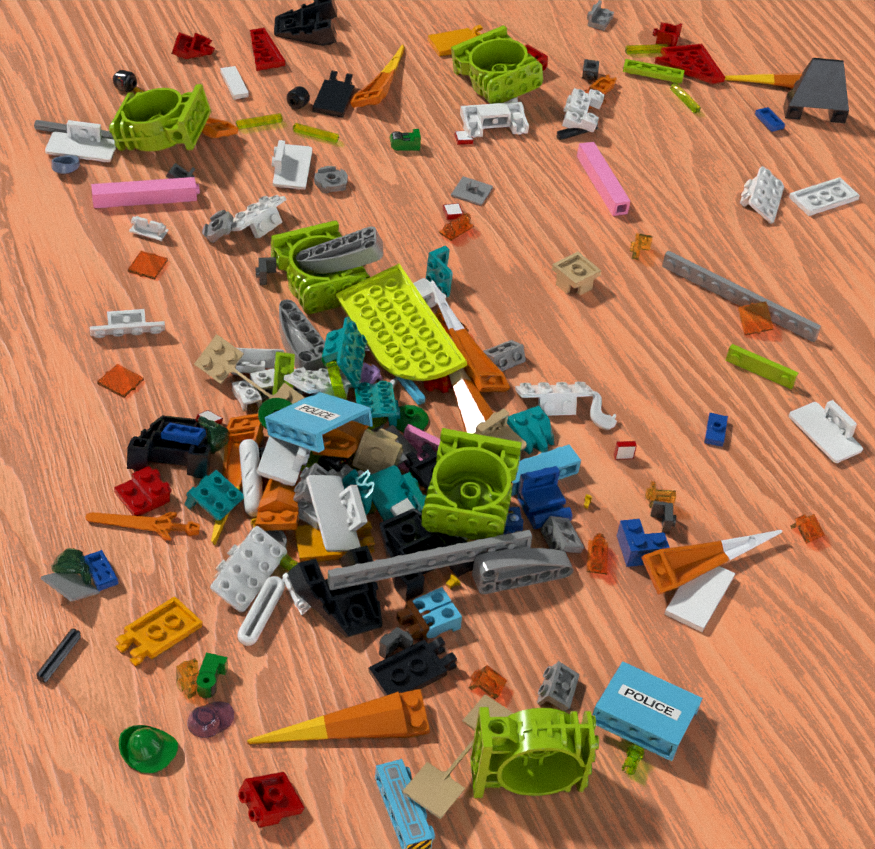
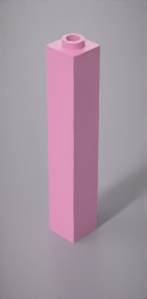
(603, 179)
(144, 192)

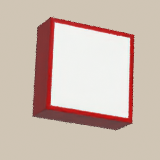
(462, 139)
(452, 211)
(210, 416)
(625, 450)

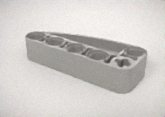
(343, 252)
(300, 337)
(519, 568)

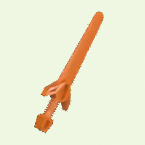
(161, 525)

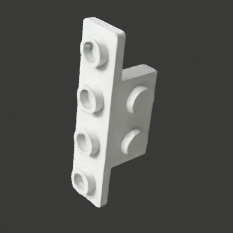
(126, 322)
(256, 360)

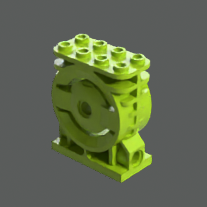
(497, 66)
(160, 119)
(313, 291)
(461, 485)
(533, 751)

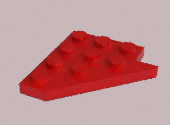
(693, 60)

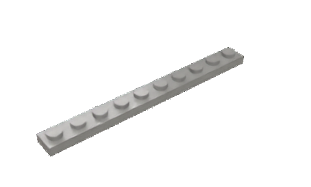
(739, 295)
(425, 560)

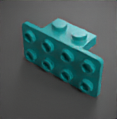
(348, 348)
(380, 400)
(393, 488)

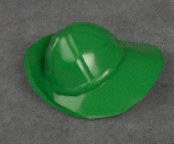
(147, 748)

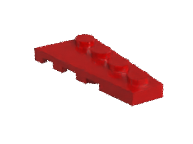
(265, 51)

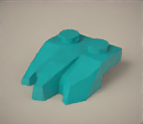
(533, 428)
(364, 485)

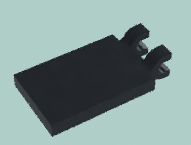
(334, 96)
(423, 469)
(413, 667)

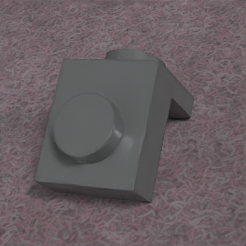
(590, 69)
(178, 172)
(265, 266)
(665, 511)
(394, 640)

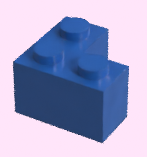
(636, 543)

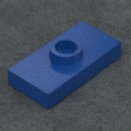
(769, 119)
(716, 429)
(183, 433)
(101, 570)

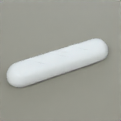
(250, 479)
(260, 611)

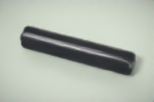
(567, 133)
(58, 655)

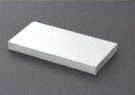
(824, 196)
(699, 598)

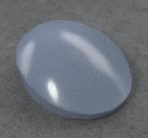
(65, 164)

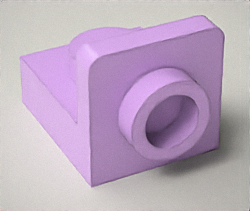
(370, 373)

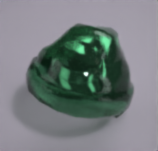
(216, 433)
(72, 562)

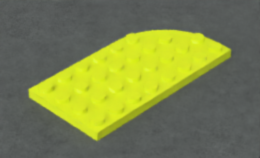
(400, 327)

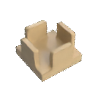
(575, 272)
(378, 451)

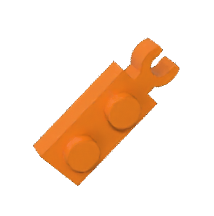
(603, 84)

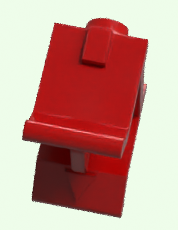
(667, 34)

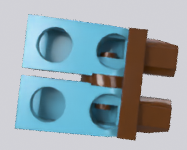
(430, 615)

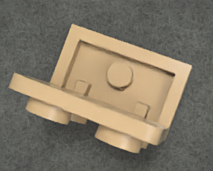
(497, 427)

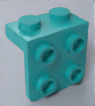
(438, 270)
(214, 495)

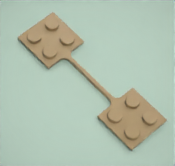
(220, 360)
(436, 788)

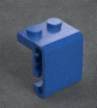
(541, 496)

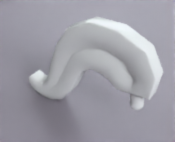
(600, 419)

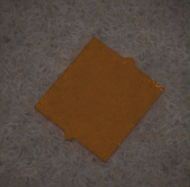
(147, 265)
(755, 318)
(120, 380)

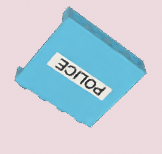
(314, 416)
(646, 710)

